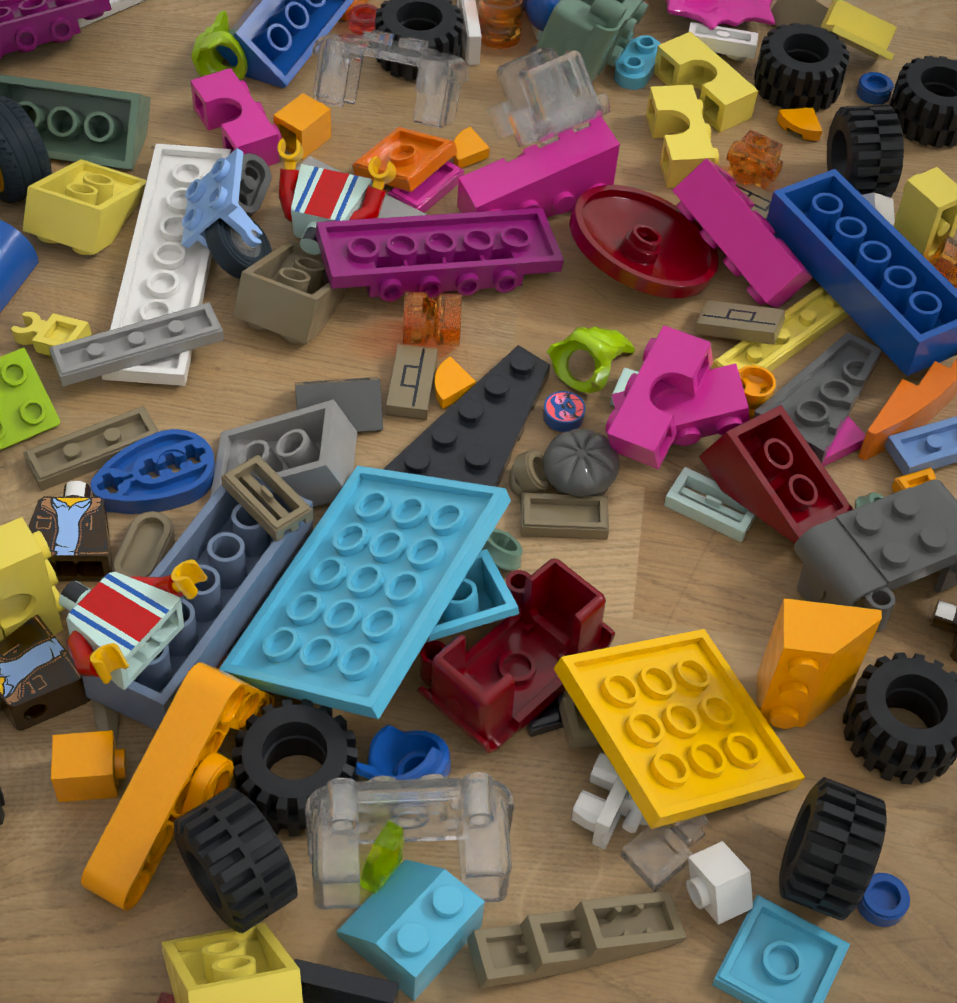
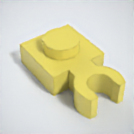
(49, 333)

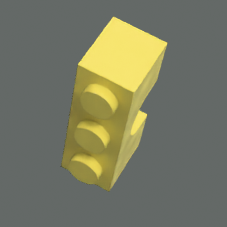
(724, 92)
(678, 118)
(26, 579)

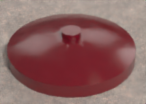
(642, 241)

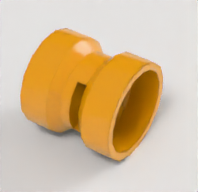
(757, 386)

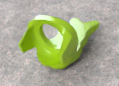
(208, 59)
(598, 342)

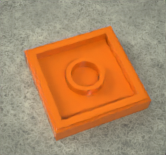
(412, 154)

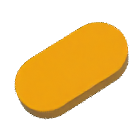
(209, 779)

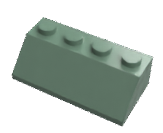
(83, 120)

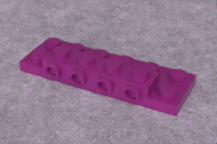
(35, 22)
(438, 252)

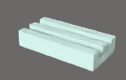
(708, 509)

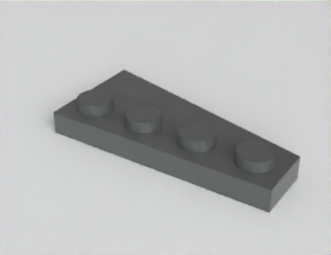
(826, 391)

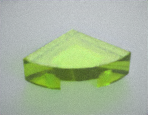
(383, 857)

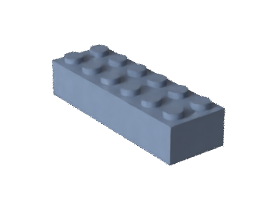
(241, 573)

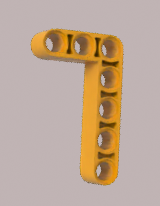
(145, 817)

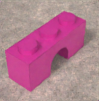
(227, 103)
(670, 364)

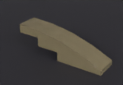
(575, 939)

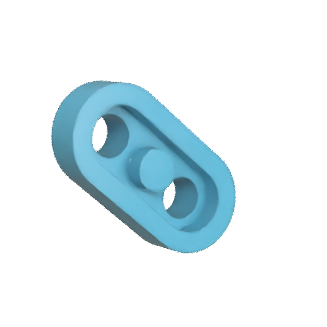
(636, 63)

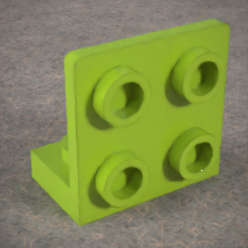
(23, 401)

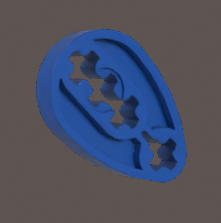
(137, 489)

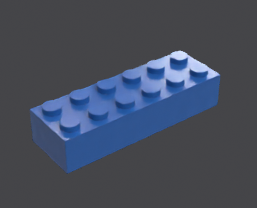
(868, 269)

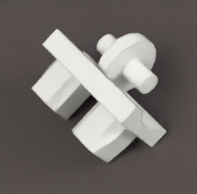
(603, 815)

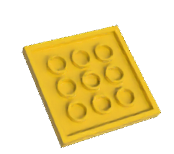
(678, 726)

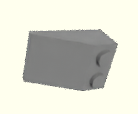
(305, 447)

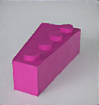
(544, 176)
(741, 234)

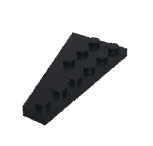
(480, 429)

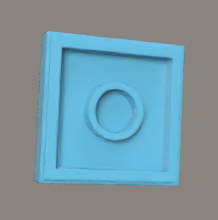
(780, 958)

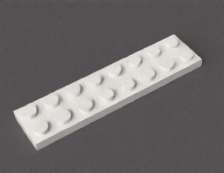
(159, 270)

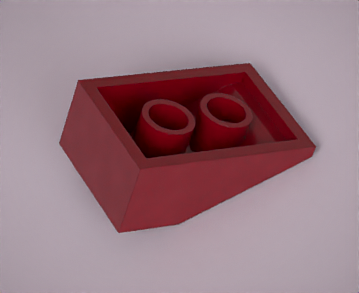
(775, 474)

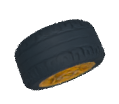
(21, 152)

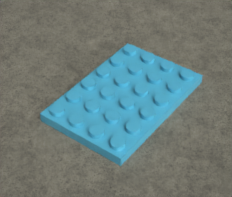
(367, 589)

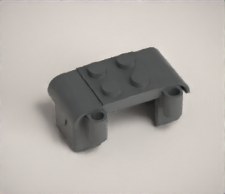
(881, 548)

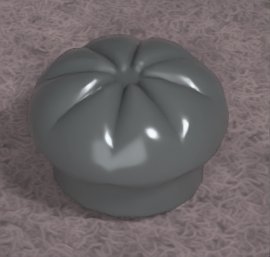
(581, 463)

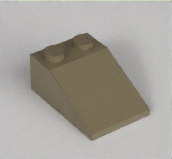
(287, 294)

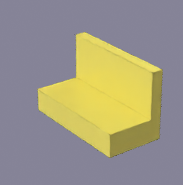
(859, 29)

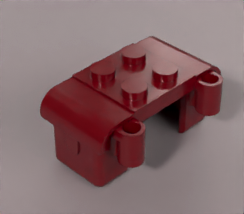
(511, 670)

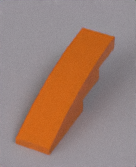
(911, 407)

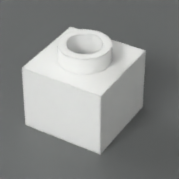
(719, 883)

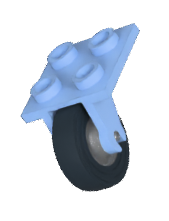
(219, 220)

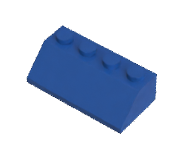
(281, 36)

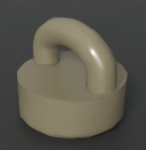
(528, 473)

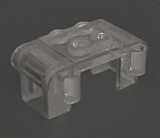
(437, 78)
(545, 97)
(428, 810)

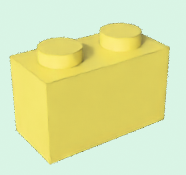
(928, 210)

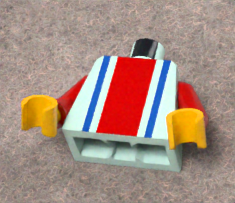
(327, 195)
(126, 621)

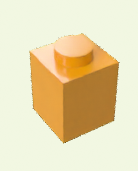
(304, 121)
(87, 766)

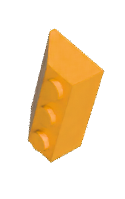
(812, 659)

